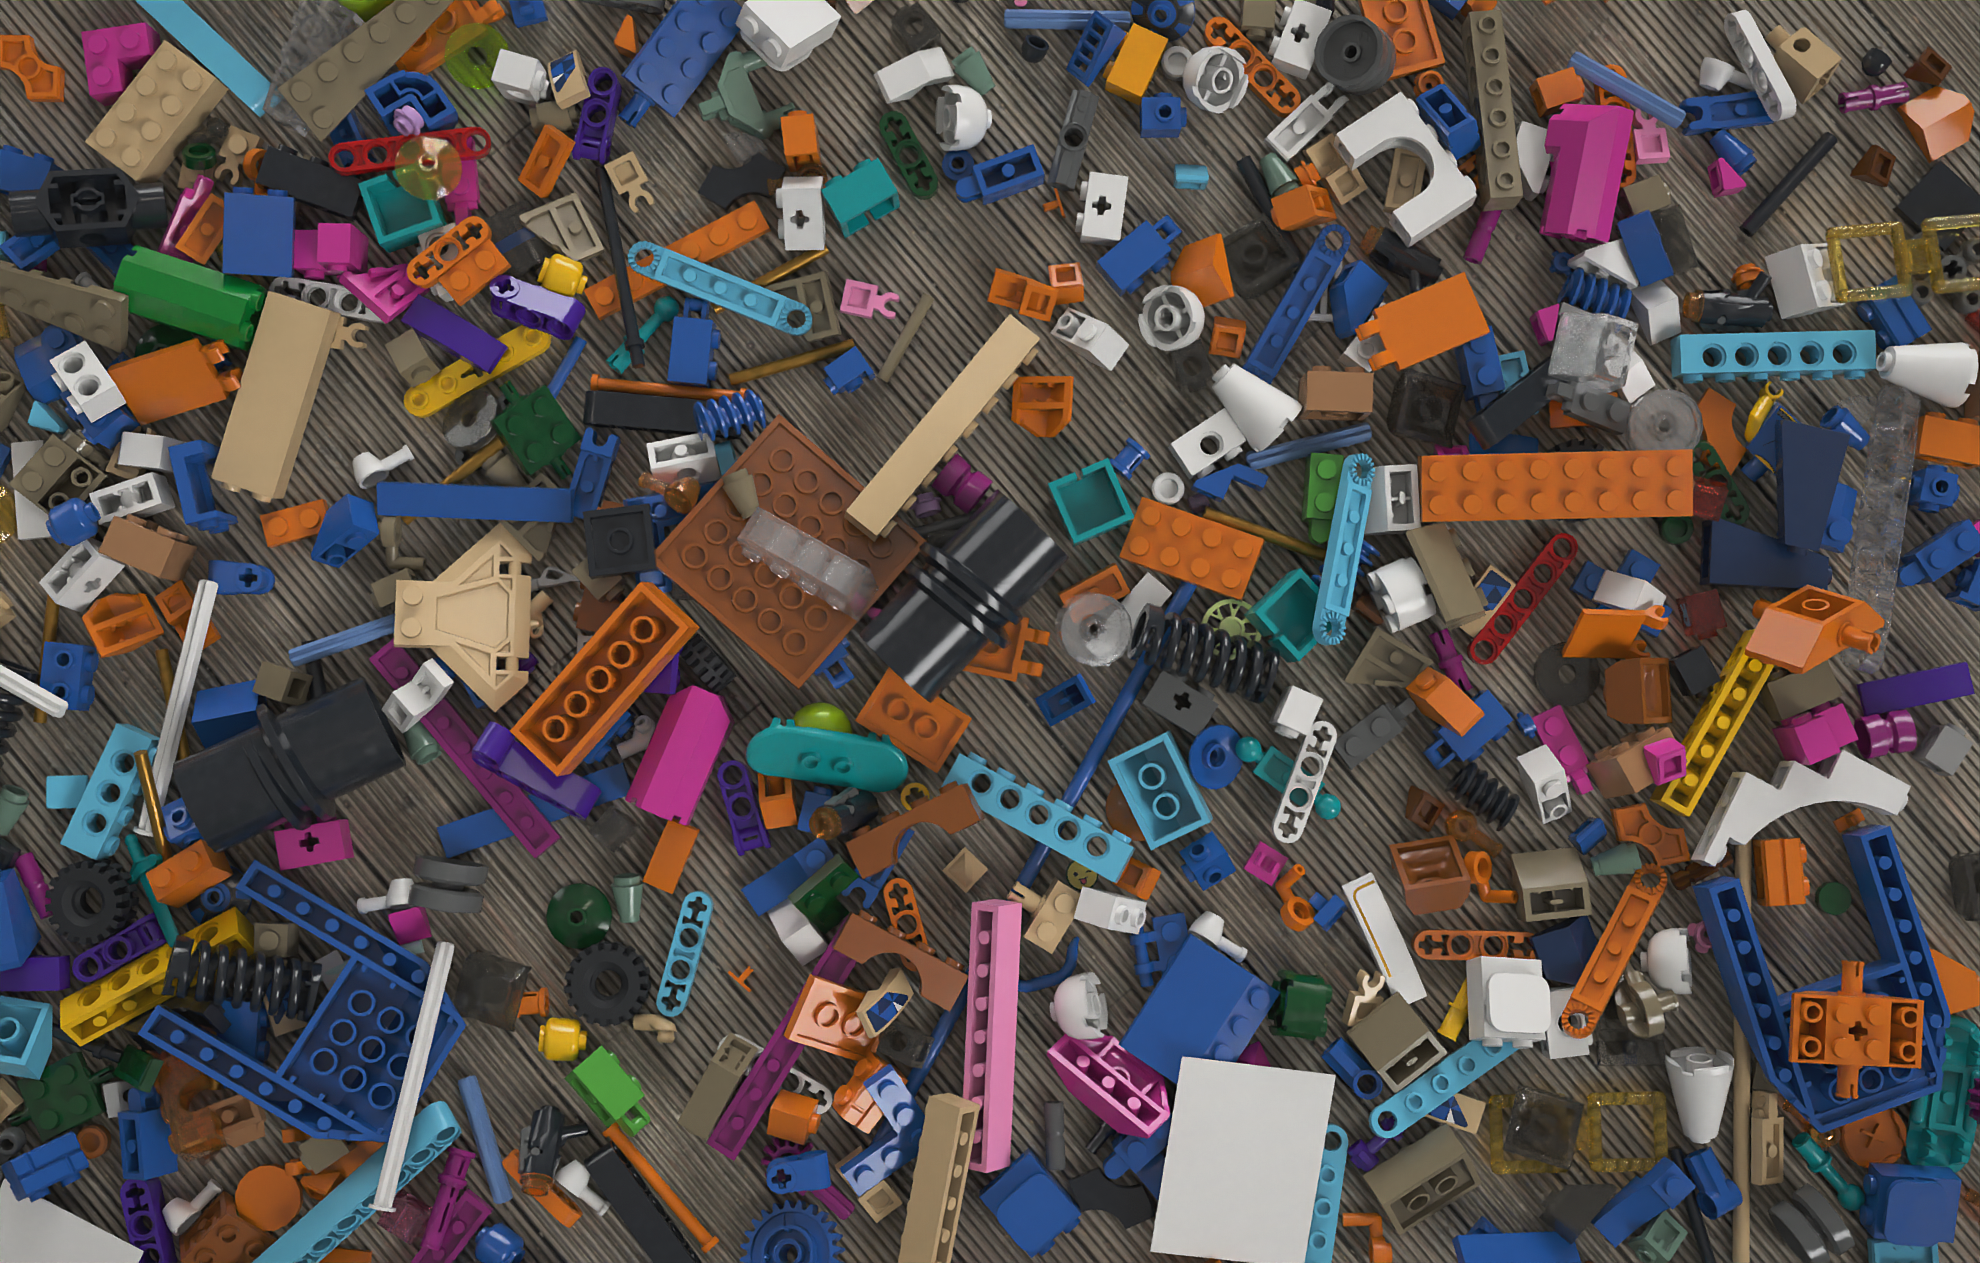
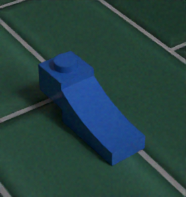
(787, 876)
(1642, 1200)

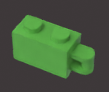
(1320, 493)
(609, 1091)

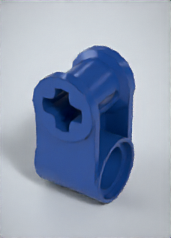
(236, 577)
(804, 1172)

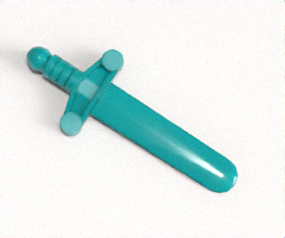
(140, 866)

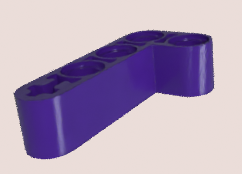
(512, 761)
(159, 1236)

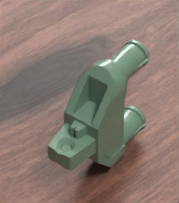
(737, 100)

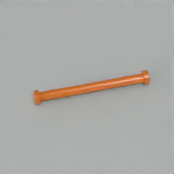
(660, 389)
(661, 1187)

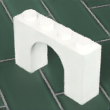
(1398, 125)

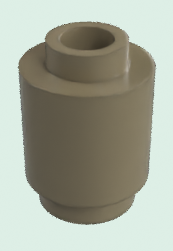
(551, 114)

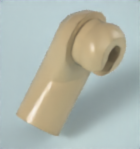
(537, 606)
(658, 1023)

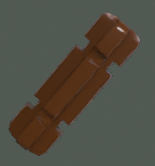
(1697, 872)

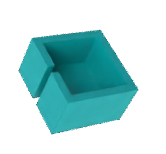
(858, 192)
(397, 214)
(1091, 504)
(1288, 615)

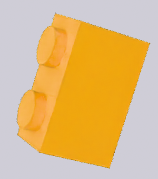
(1136, 64)

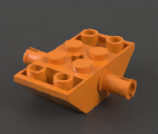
(1811, 628)
(1855, 1029)

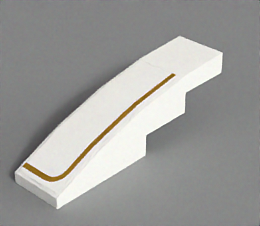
(1383, 938)

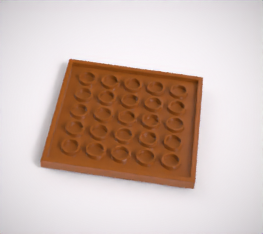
(761, 609)

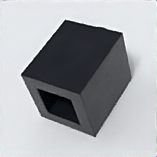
(1693, 672)

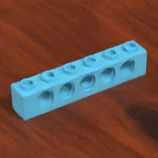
(1856, 347)
(1108, 865)

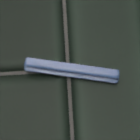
(1060, 19)
(1626, 90)
(1304, 446)
(342, 641)
(485, 1139)

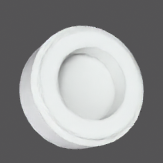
(1174, 62)
(1167, 488)

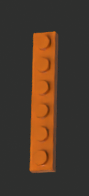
(701, 245)

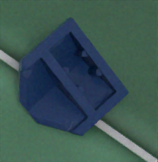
(1565, 949)

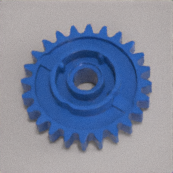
(792, 1227)

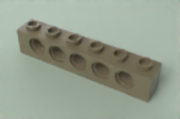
(1493, 109)

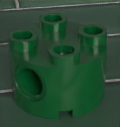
(1299, 1006)

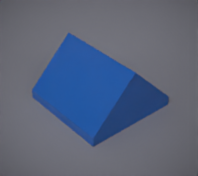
(225, 711)

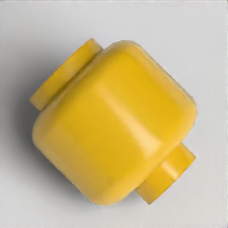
(562, 275)
(562, 1039)

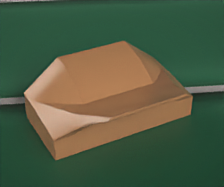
(240, 1119)

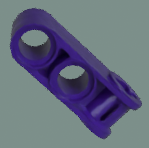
(592, 138)
(536, 307)
(746, 825)
(140, 939)

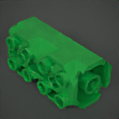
(191, 297)

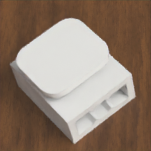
(786, 29)
(1507, 1001)

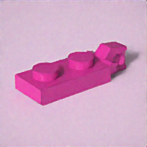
(466, 194)
(183, 214)
(1560, 738)

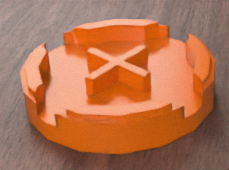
(1874, 1138)
(268, 1197)

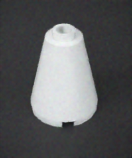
(1931, 370)
(1254, 405)
(1699, 1089)

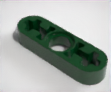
(890, 138)
(1736, 498)

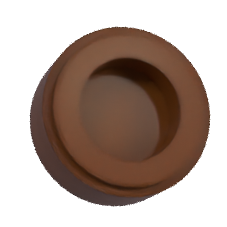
(94, 1140)

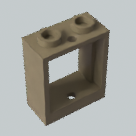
(717, 1086)

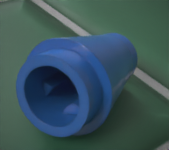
(1733, 152)
(1842, 421)

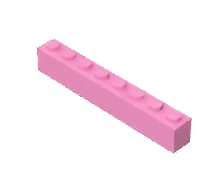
(992, 1028)

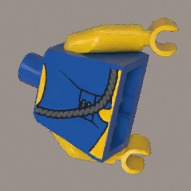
(1761, 432)

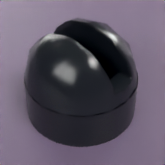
(1034, 48)
(1875, 62)

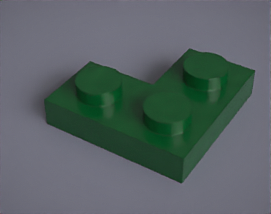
(818, 894)

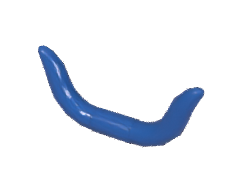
(1055, 978)

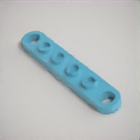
(720, 288)
(1343, 549)
(1438, 1085)
(1327, 1200)

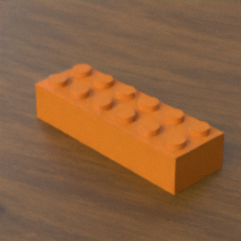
(604, 678)

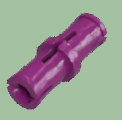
(1873, 97)
(1449, 659)

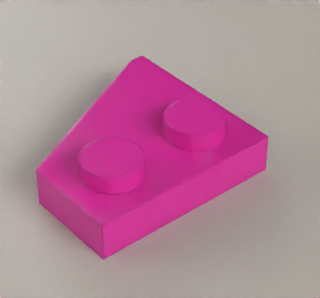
(383, 290)

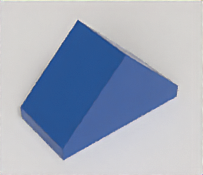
(1065, 699)

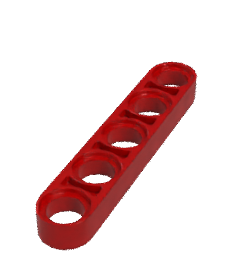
(392, 145)
(1536, 591)

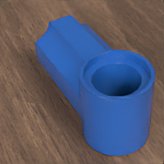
(1351, 1067)
(1716, 1192)

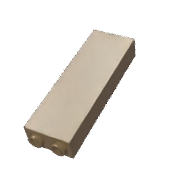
(275, 397)

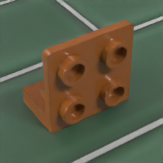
(223, 1236)

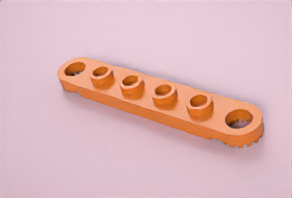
(1614, 951)

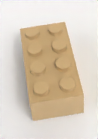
(157, 114)

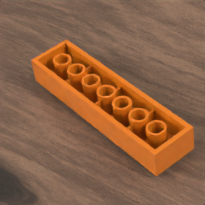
(1556, 485)

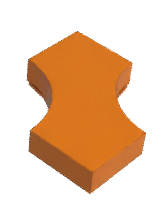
(41, 80)
(1718, 429)
(1637, 825)

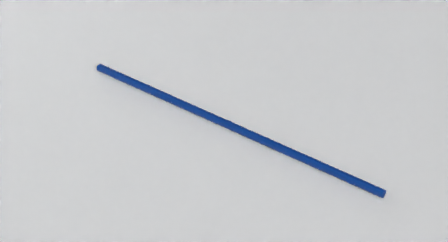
(1041, 851)

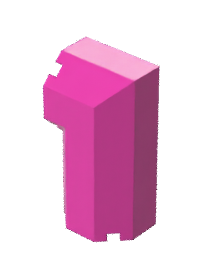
(1586, 171)
(682, 754)

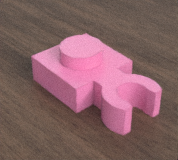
(1649, 142)
(862, 299)

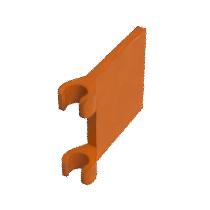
(1612, 633)

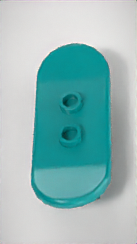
(827, 757)
(1940, 1122)

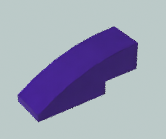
(454, 334)
(1915, 688)
(38, 974)

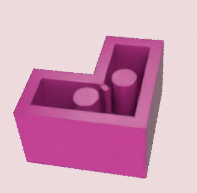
(113, 55)
(330, 251)
(1815, 734)

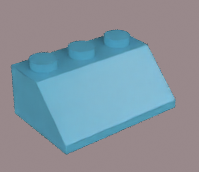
(1160, 790)
(24, 1037)

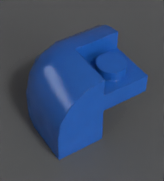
(415, 91)

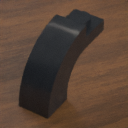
(202, 1013)

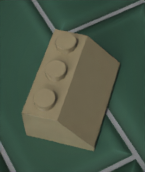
(1447, 574)
(1422, 1178)

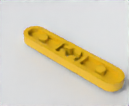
(449, 384)

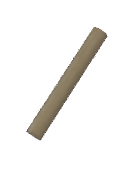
(905, 337)

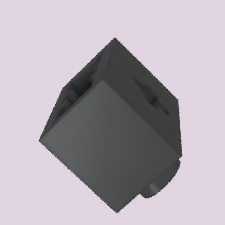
(1189, 719)

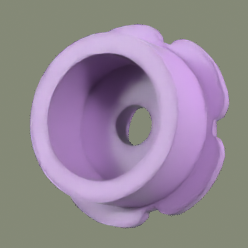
(408, 121)
(926, 505)

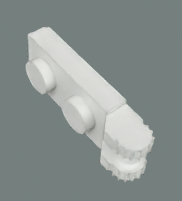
(1303, 124)

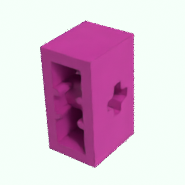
(333, 845)

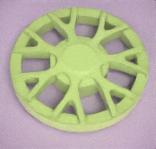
(1231, 624)

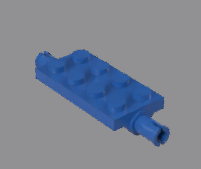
(679, 55)

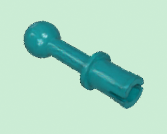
(664, 310)
(1849, 1195)

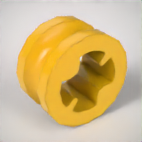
(906, 791)

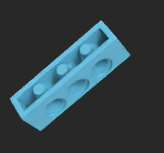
(82, 832)

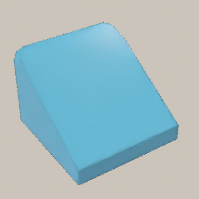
(1190, 176)
(46, 419)
(65, 791)

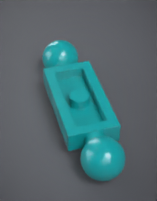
(1275, 770)

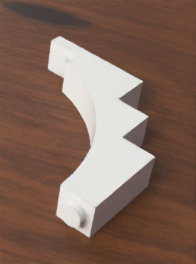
(1752, 804)

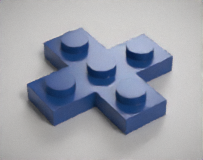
(1633, 565)

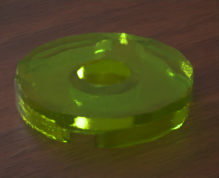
(457, 51)

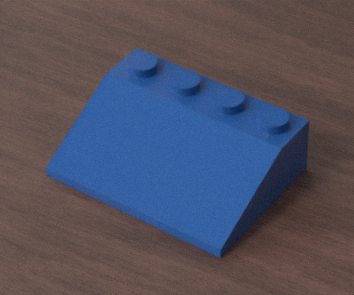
(1198, 1010)

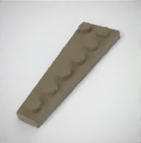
(337, 79)
(88, 312)

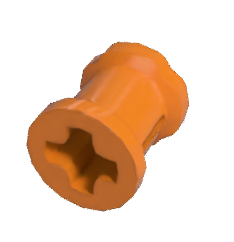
(535, 1003)

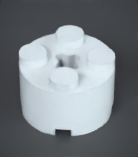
(1401, 594)

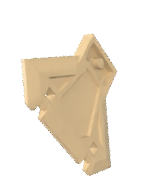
(473, 616)

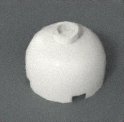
(1215, 79)
(961, 118)
(1171, 317)
(1669, 961)
(1079, 1007)

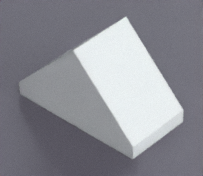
(1608, 262)
(1656, 311)
(146, 451)
(1626, 592)
(797, 932)

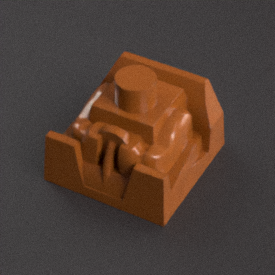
(1639, 691)
(1431, 874)

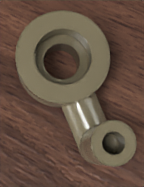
(80, 444)
(390, 536)

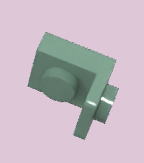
(1658, 1239)

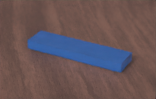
(1515, 1248)

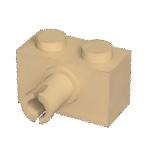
(1049, 913)

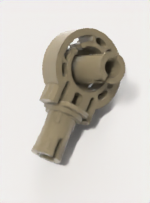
(1640, 1006)

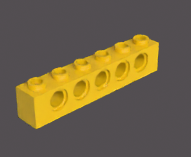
(1714, 728)
(140, 983)

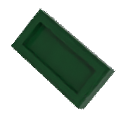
(138, 1068)

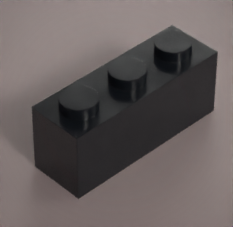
(310, 182)

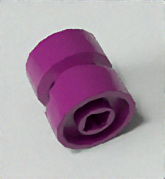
(960, 482)
(1890, 733)

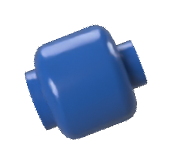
(73, 522)
(499, 1245)

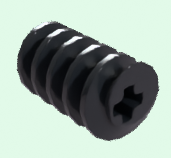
(1484, 794)

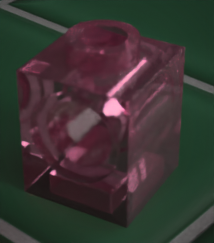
(409, 1218)

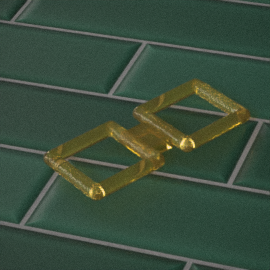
(1910, 258)
(1589, 1134)

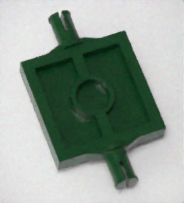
(535, 429)
(62, 1097)

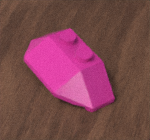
(1112, 1083)

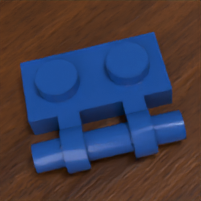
(1169, 934)

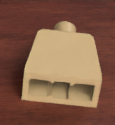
(1803, 61)

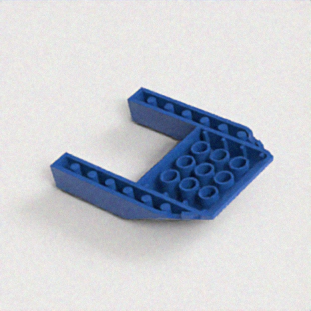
(1902, 971)
(354, 1051)

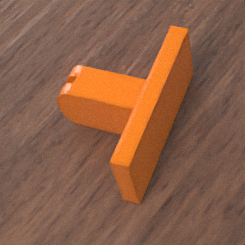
(1054, 204)
(1848, 820)
(742, 977)

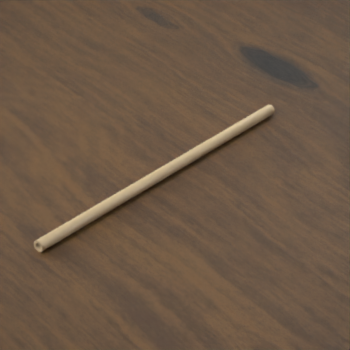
(1741, 1095)

